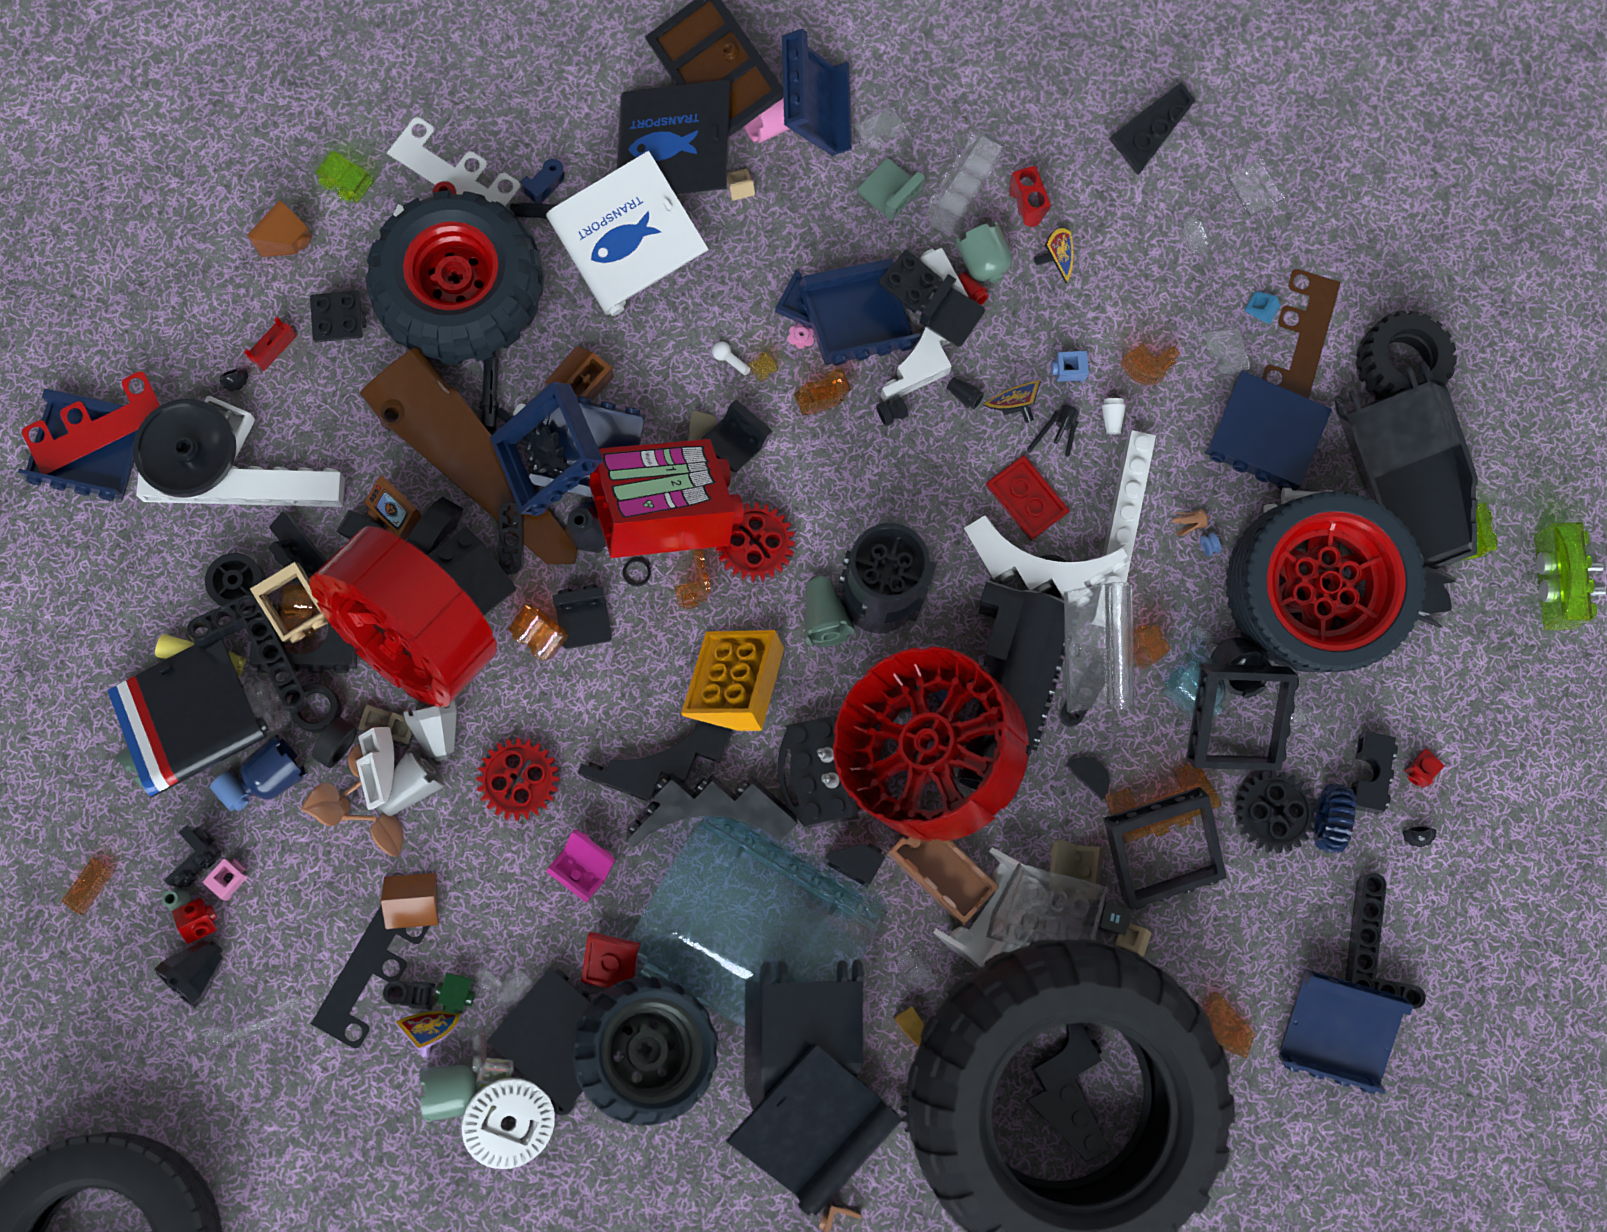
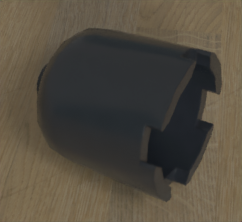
(1241, 652)

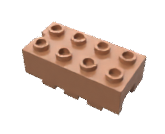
(945, 875)

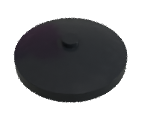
(184, 448)

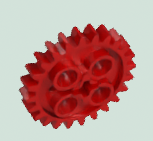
(772, 529)
(497, 768)

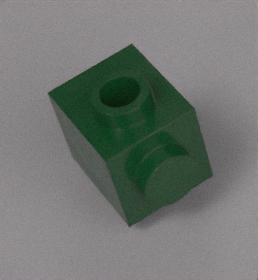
(455, 993)

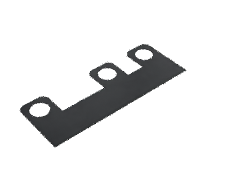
(364, 961)

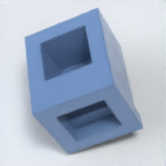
(1076, 361)

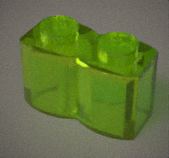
(344, 177)

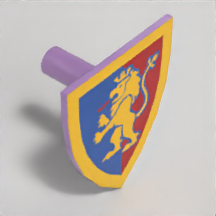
(428, 1028)

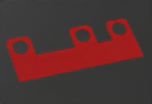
(89, 434)

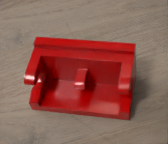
(271, 344)

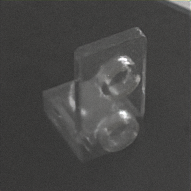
(488, 1069)

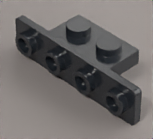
(294, 546)

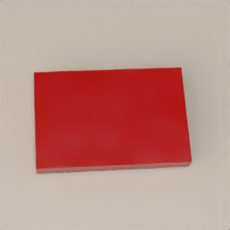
(1027, 498)

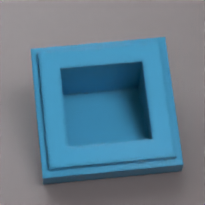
(1263, 306)

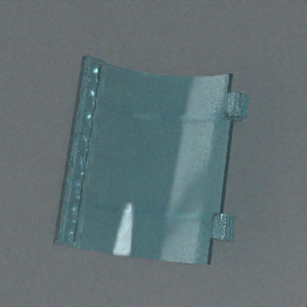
(746, 903)

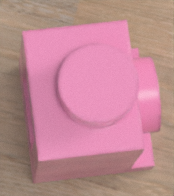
(217, 878)

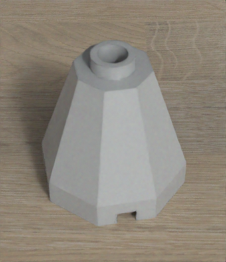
(434, 728)

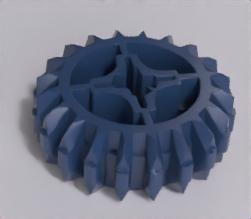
(1335, 818)

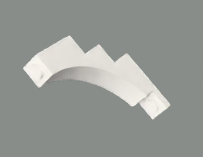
(928, 359)

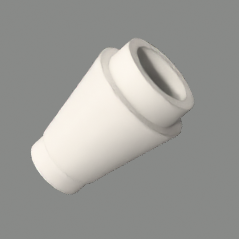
(1113, 415)

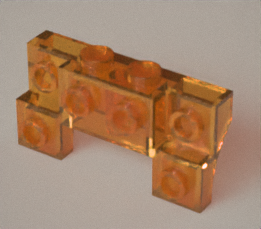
(1188, 779)

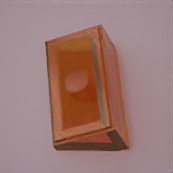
(87, 886)

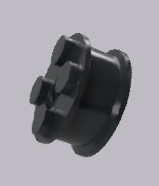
(228, 569)

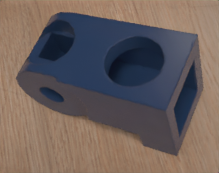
(544, 182)

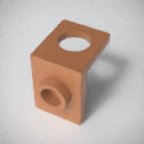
(827, 1219)

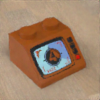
(392, 509)

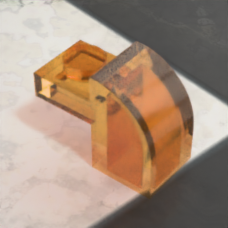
(1146, 369)
(823, 394)

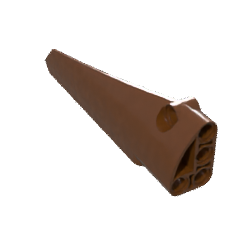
(455, 442)

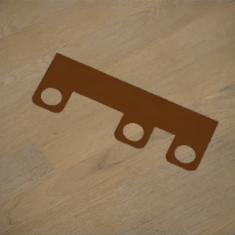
(1312, 332)

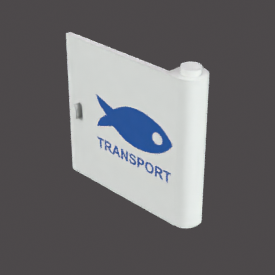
(624, 232)

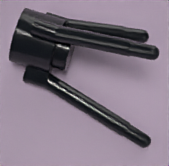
(1065, 420)

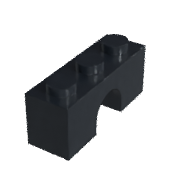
(1379, 752)

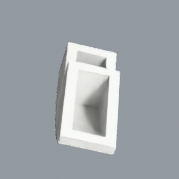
(376, 765)

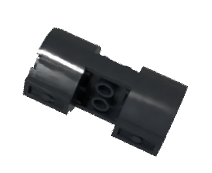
(886, 578)

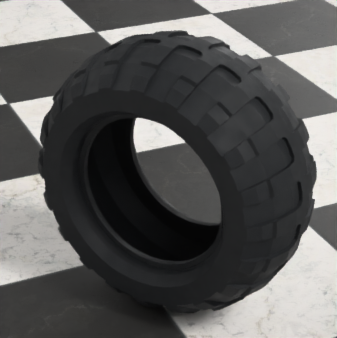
(1003, 1005)

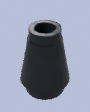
(965, 392)

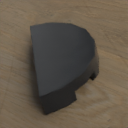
(1091, 774)

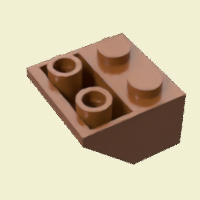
(584, 372)

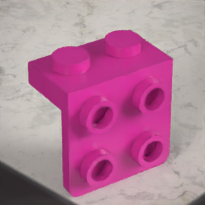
(582, 866)

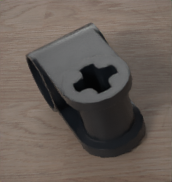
(353, 523)
(411, 994)

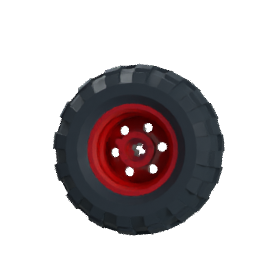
(470, 229)

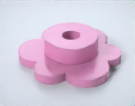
(801, 341)

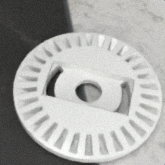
(503, 1147)

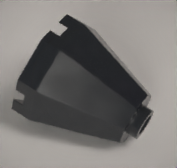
(585, 529)
(191, 971)

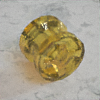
(763, 366)

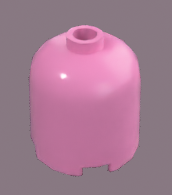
(767, 124)

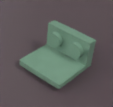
(891, 188)

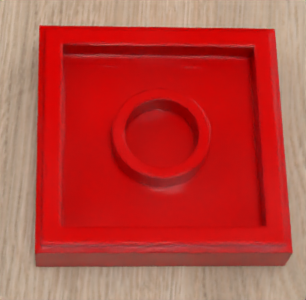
(609, 960)

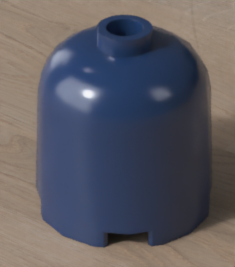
(271, 769)

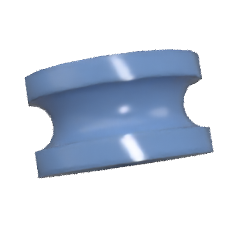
(1210, 544)

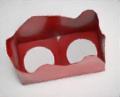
(1035, 214)

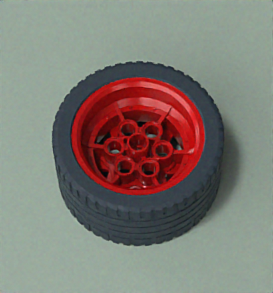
(1381, 555)

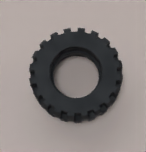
(1411, 329)

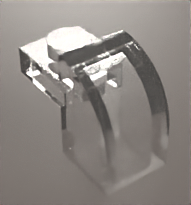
(508, 992)

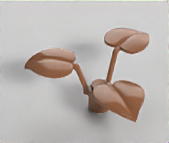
(330, 807)

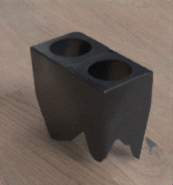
(1436, 595)

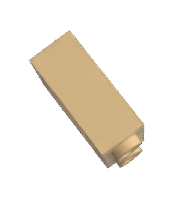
(274, 582)

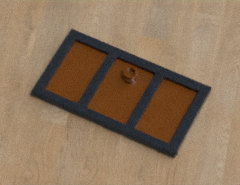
(709, 46)

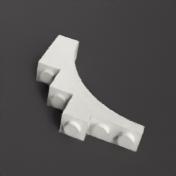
(1004, 559)

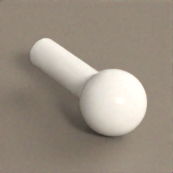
(722, 351)

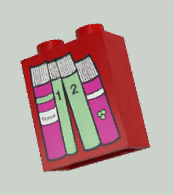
(664, 498)

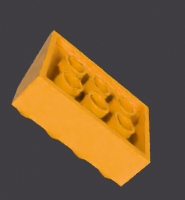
(734, 679)

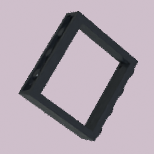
(1204, 710)
(1153, 813)

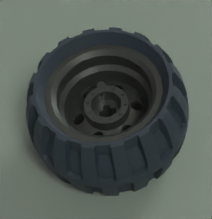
(688, 1065)

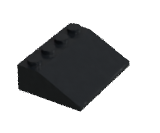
(473, 569)

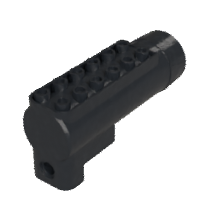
(1022, 659)

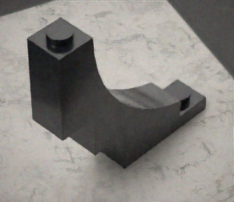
(640, 775)

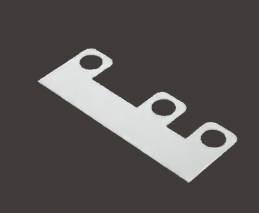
(411, 153)

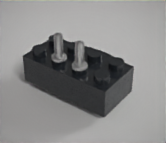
(814, 774)

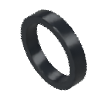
(641, 583)

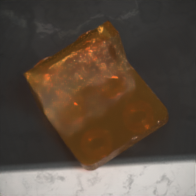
(692, 593)

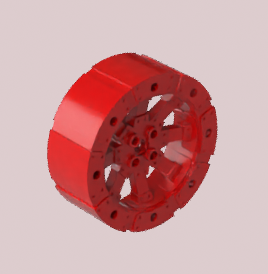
(404, 616)
(882, 696)

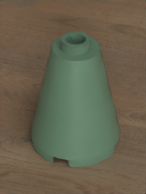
(825, 614)

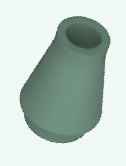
(181, 895)

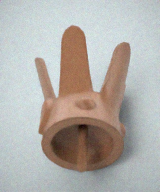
(1197, 518)

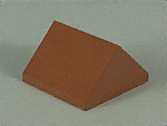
(410, 901)

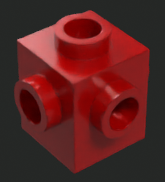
(195, 920)

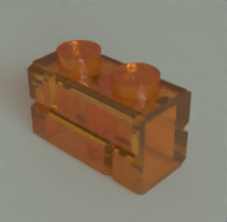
(1148, 646)

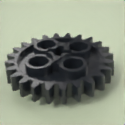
(1289, 794)

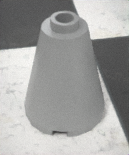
(412, 782)

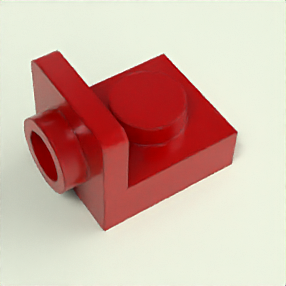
(1423, 769)

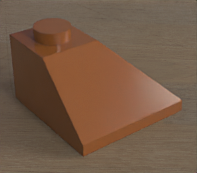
(279, 233)

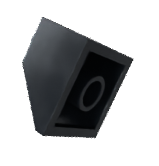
(857, 862)

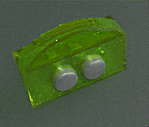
(1564, 576)

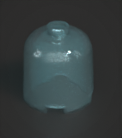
(1183, 688)

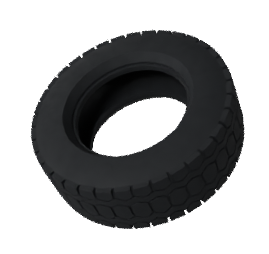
(129, 1164)

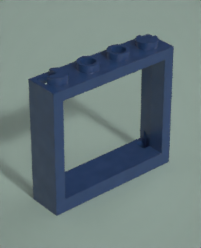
(521, 424)

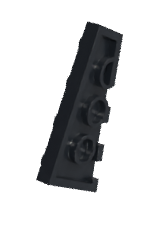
(1147, 131)

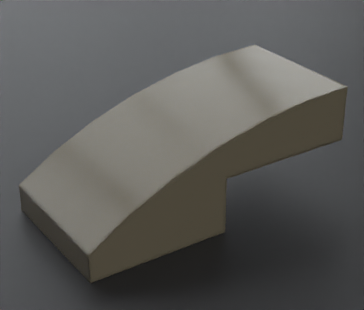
(376, 717)

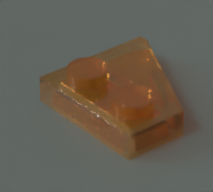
(1229, 1027)

